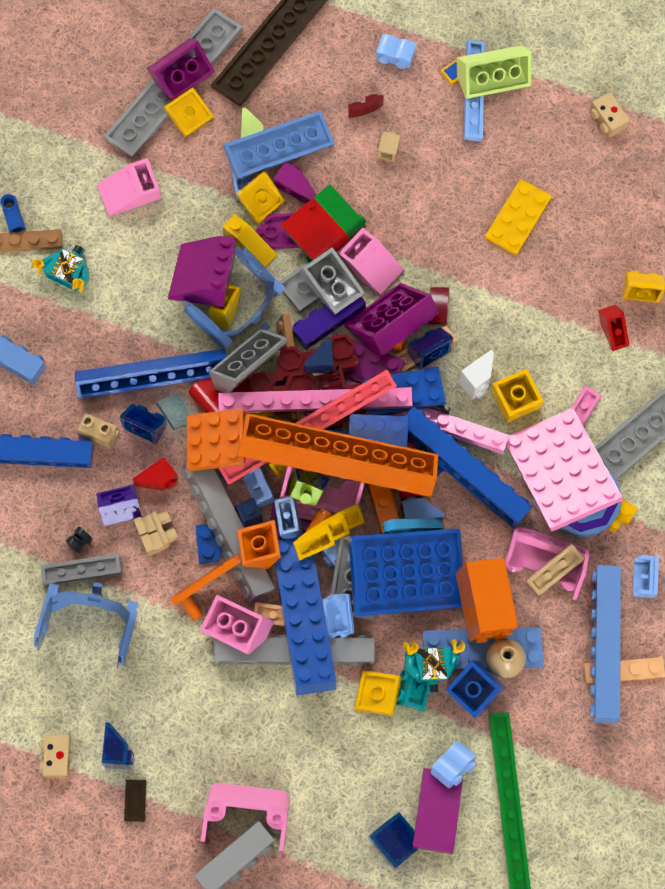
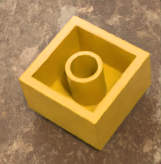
(516, 395)

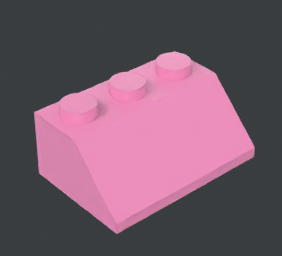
(236, 625)

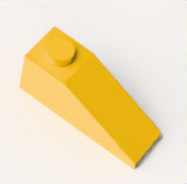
(248, 239)

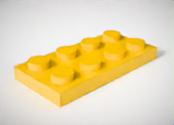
(518, 217)

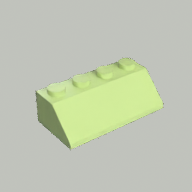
(494, 71)

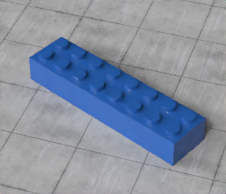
(304, 621)

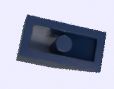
(248, 513)

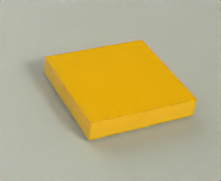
(188, 112)
(260, 197)
(378, 693)

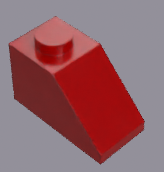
(614, 326)
(157, 476)

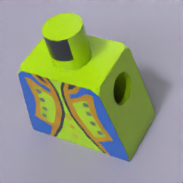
(307, 486)

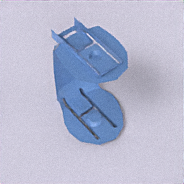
(273, 288)
(56, 600)

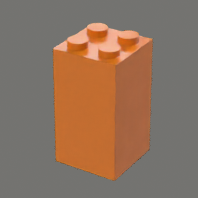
(486, 600)

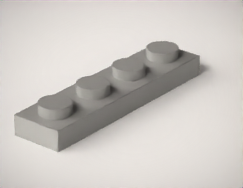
(81, 569)

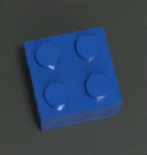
(475, 688)

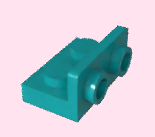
(411, 693)

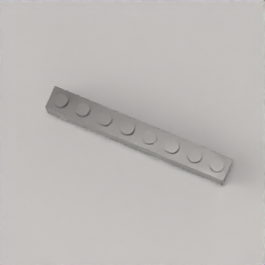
(224, 523)
(275, 652)

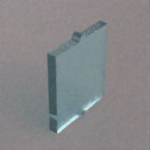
(175, 410)

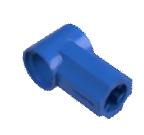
(12, 214)

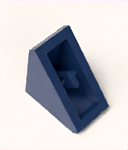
(321, 359)

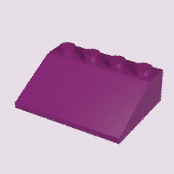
(203, 271)
(392, 318)

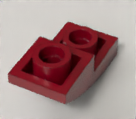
(371, 104)
(441, 298)

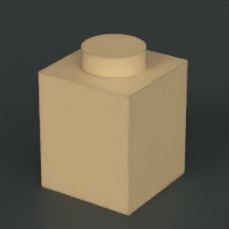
(389, 146)

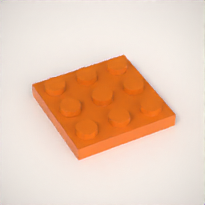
(214, 439)

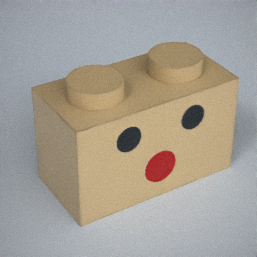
(609, 115)
(56, 756)

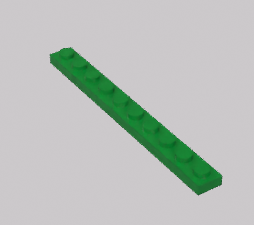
(509, 801)

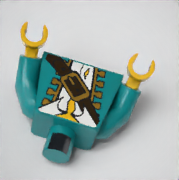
(65, 268)
(431, 664)

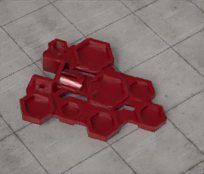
(290, 365)

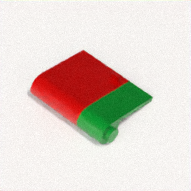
(323, 224)

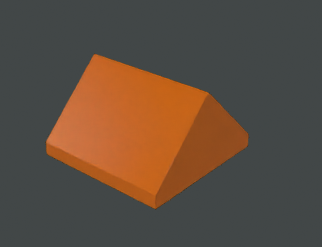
(259, 545)

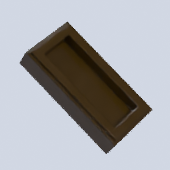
(135, 801)

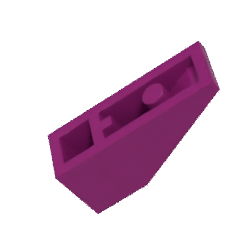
(294, 183)

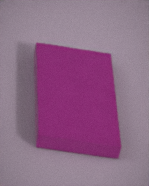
(436, 815)

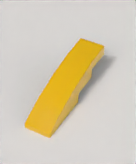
(329, 530)

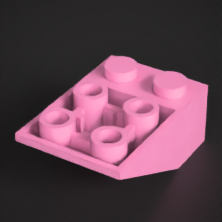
(129, 188)
(370, 262)

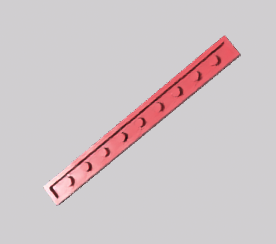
(326, 416)

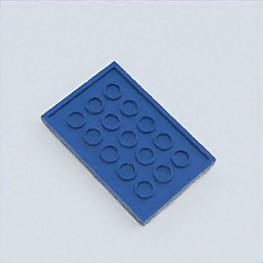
(405, 571)

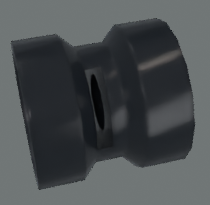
(78, 539)

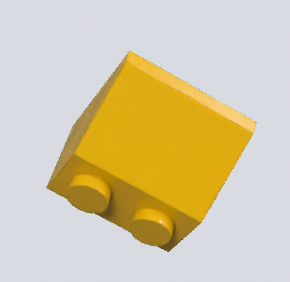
(643, 286)

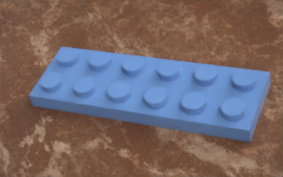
(278, 145)
(528, 638)

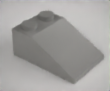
(331, 281)

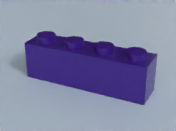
(324, 322)

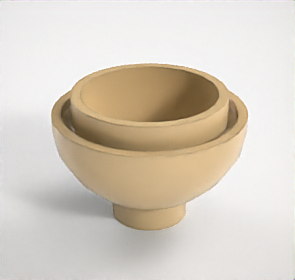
(505, 667)

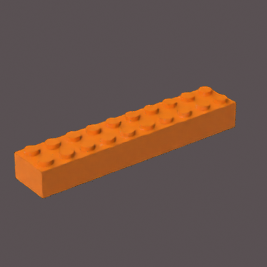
(338, 455)

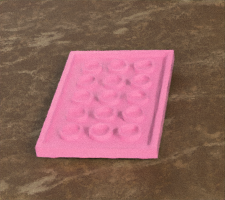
(562, 470)

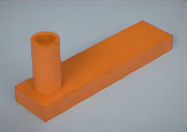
(184, 595)

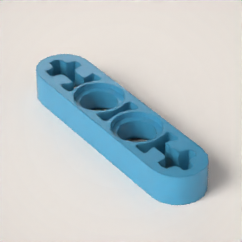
(411, 525)

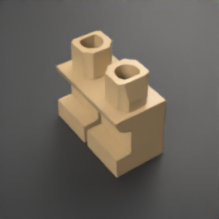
(98, 431)
(152, 533)

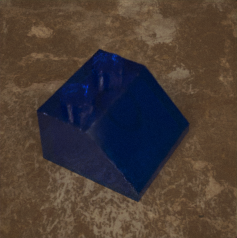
(430, 347)
(143, 423)
(116, 750)
(394, 840)

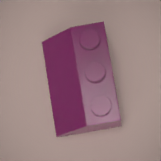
(181, 69)

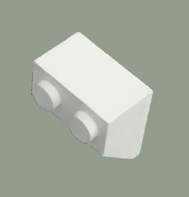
(477, 376)

